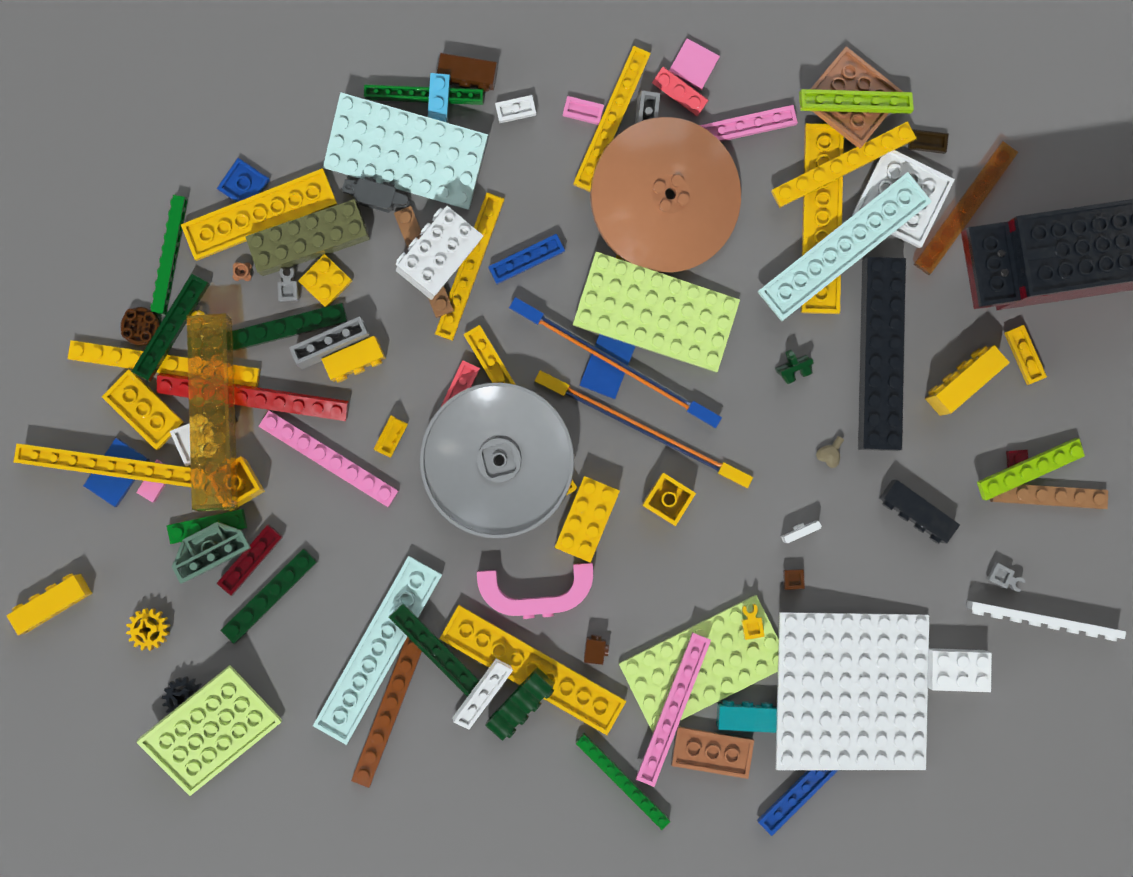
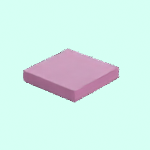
(694, 64)

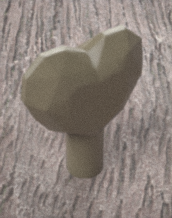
(830, 453)

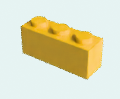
(353, 359)

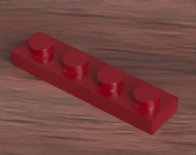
(249, 560)

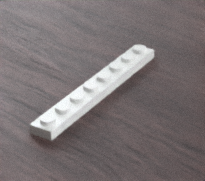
(1053, 622)

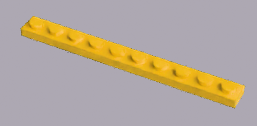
(128, 358)
(492, 363)
(103, 465)

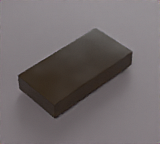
(929, 141)

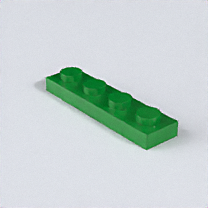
(182, 530)

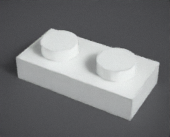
(515, 109)

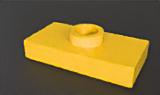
(390, 436)

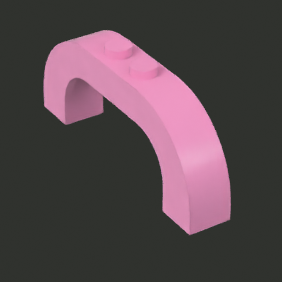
(529, 607)

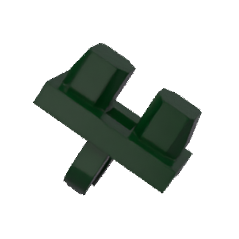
(794, 364)

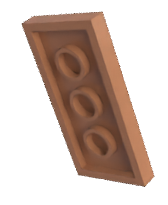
(712, 752)

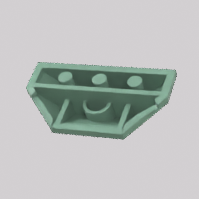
(208, 550)

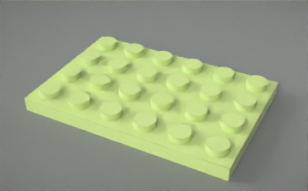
(209, 730)

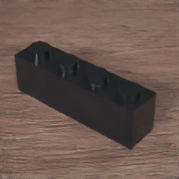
(919, 511)

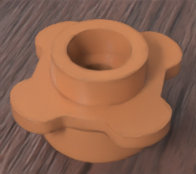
(237, 275)

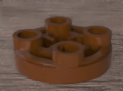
(139, 325)

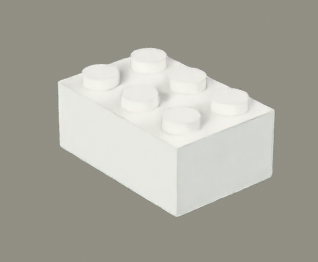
(959, 670)

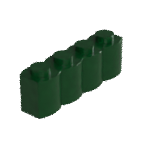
(520, 703)

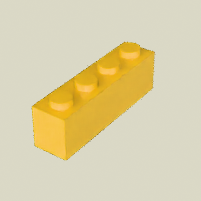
(49, 604)

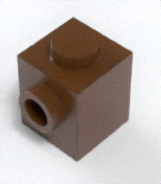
(595, 650)

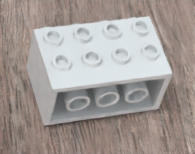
(438, 252)

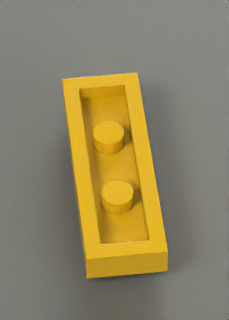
(1025, 355)

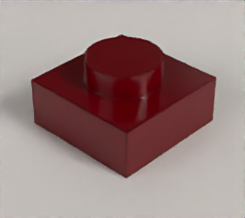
(1016, 457)

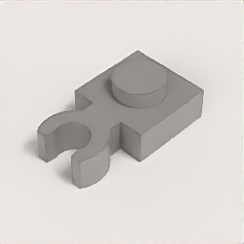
(288, 289)
(1004, 576)

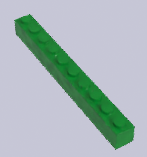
(420, 94)
(169, 255)
(622, 781)

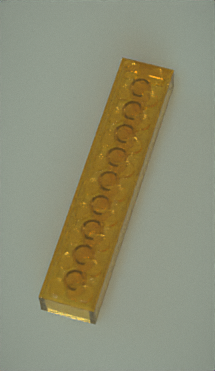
(211, 413)

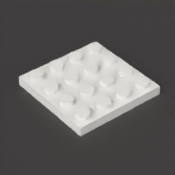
(932, 182)

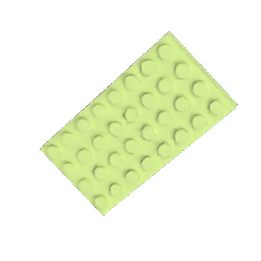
(656, 312)
(726, 669)

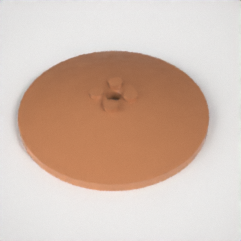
(632, 202)

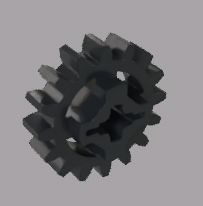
(176, 694)

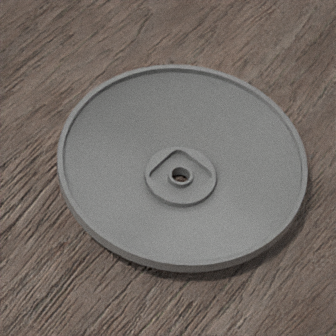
(462, 469)

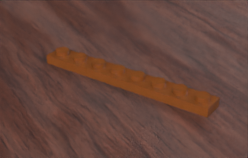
(387, 714)

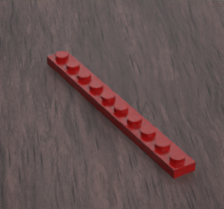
(265, 398)

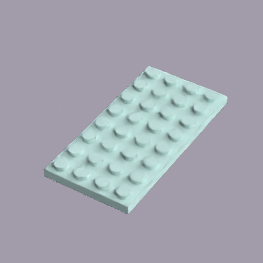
(405, 150)

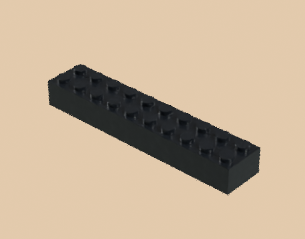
(882, 354)

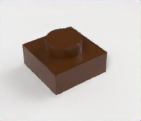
(794, 579)

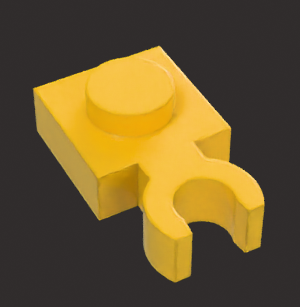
(752, 625)

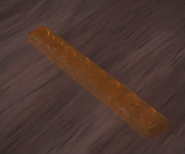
(965, 208)

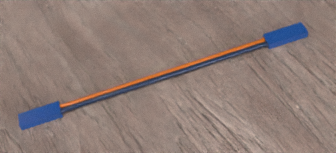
(694, 409)

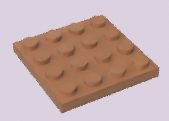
(853, 74)

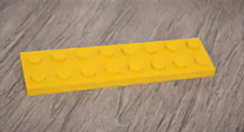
(259, 212)

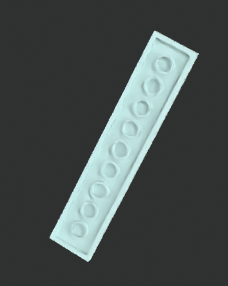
(844, 246)
(375, 652)

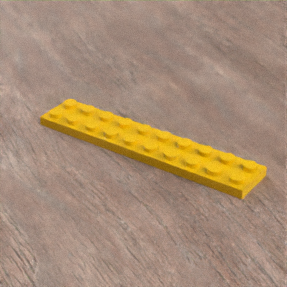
(822, 209)
(571, 690)

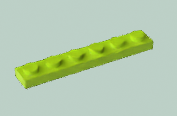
(856, 101)
(1030, 469)

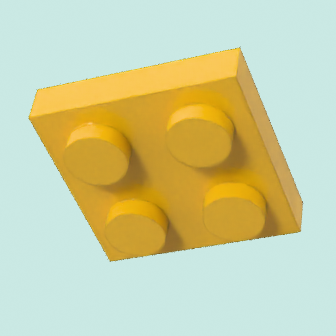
(325, 281)

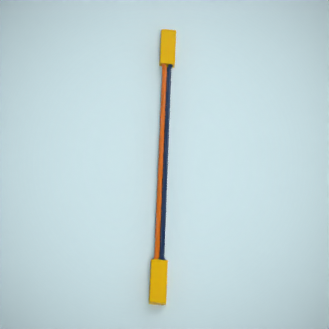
(725, 470)

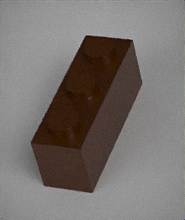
(468, 71)

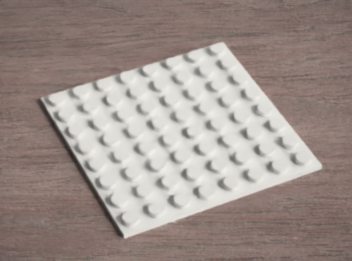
(852, 691)

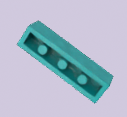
(746, 716)

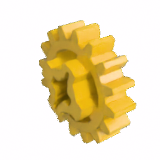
(146, 620)

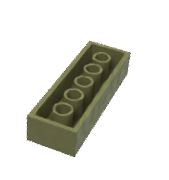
(307, 237)

